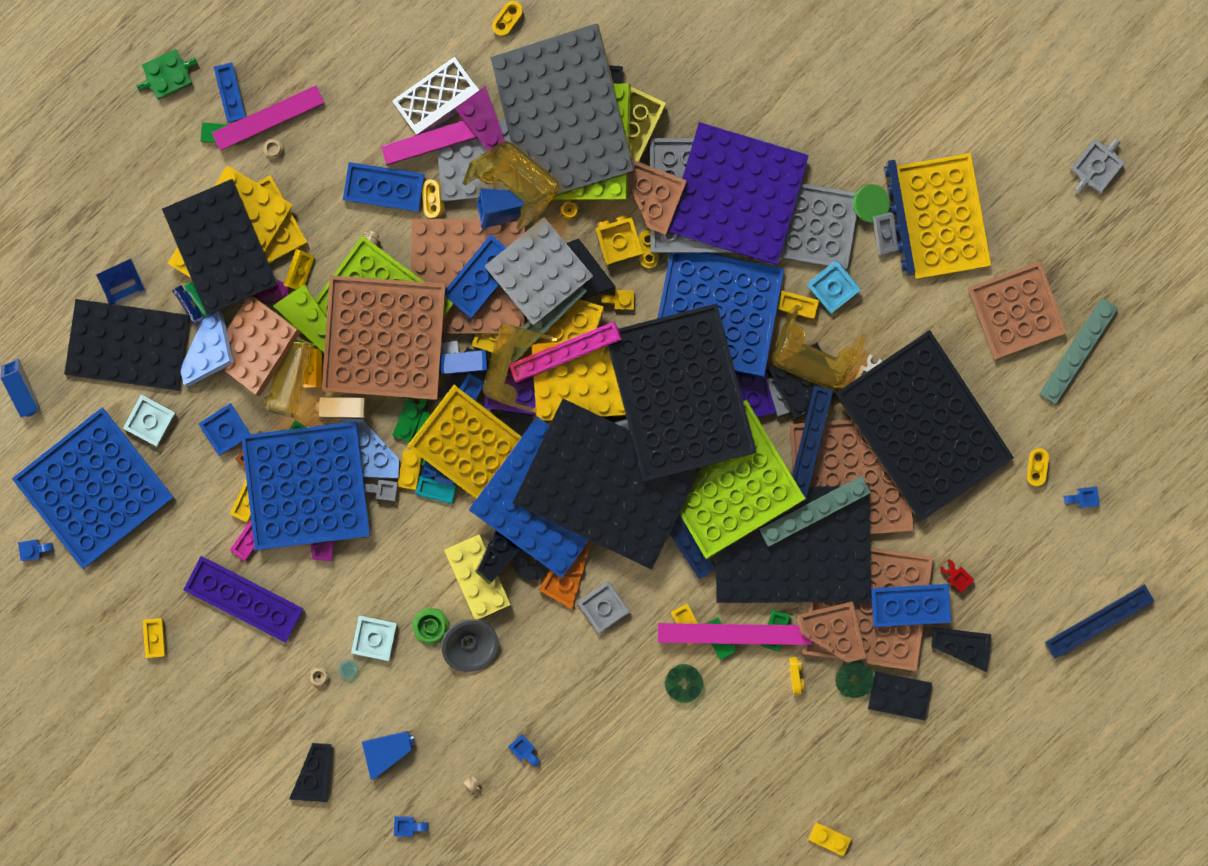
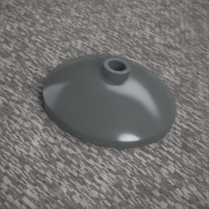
(473, 653)

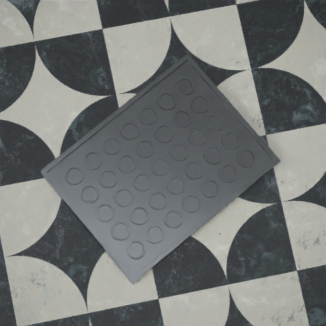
(565, 108)

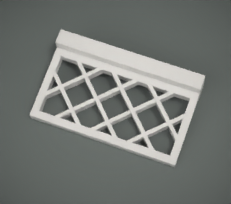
(442, 113)

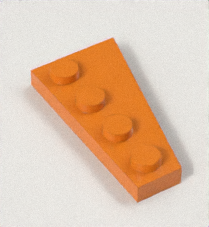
(566, 588)

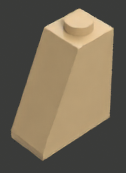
(342, 408)

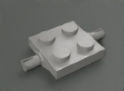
(1097, 165)

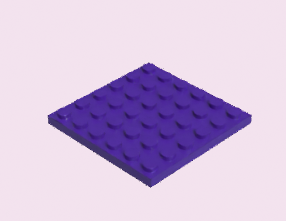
(738, 193)

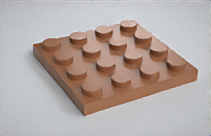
(1017, 310)
(258, 344)

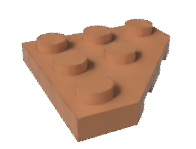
(656, 195)
(834, 630)

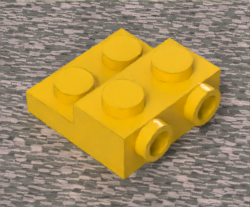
(618, 239)

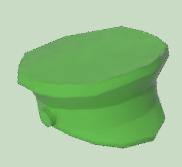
(430, 625)

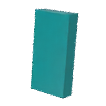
(435, 490)

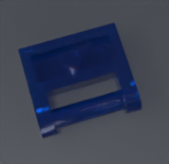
(117, 276)
(185, 298)

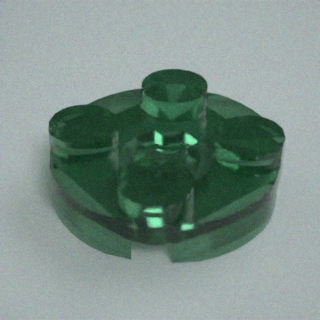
(690, 674)
(862, 686)

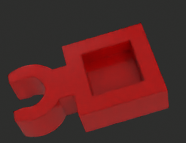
(958, 577)

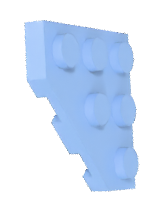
(208, 351)
(376, 456)

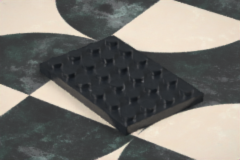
(219, 246)
(127, 344)

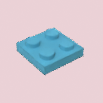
(833, 286)

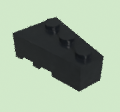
(600, 282)

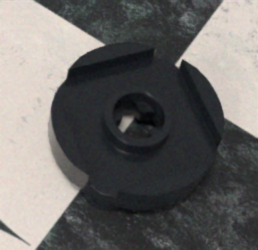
(528, 572)

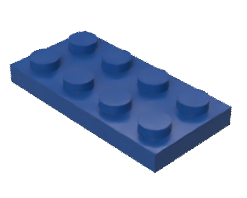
(383, 187)
(474, 282)
(910, 605)

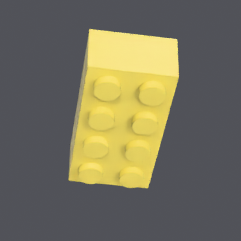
(644, 117)
(480, 596)

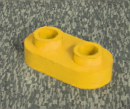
(509, 20)
(432, 199)
(646, 249)
(1037, 467)
(797, 683)

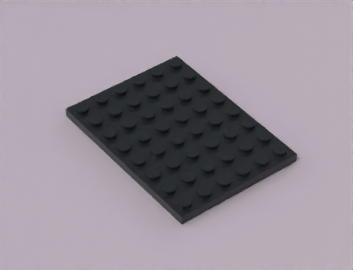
(681, 393)
(924, 425)
(594, 486)
(812, 565)

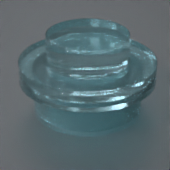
(347, 668)

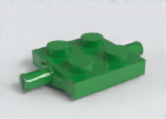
(167, 74)

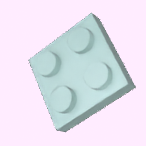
(149, 420)
(374, 638)

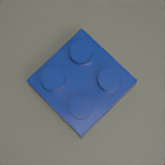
(224, 429)

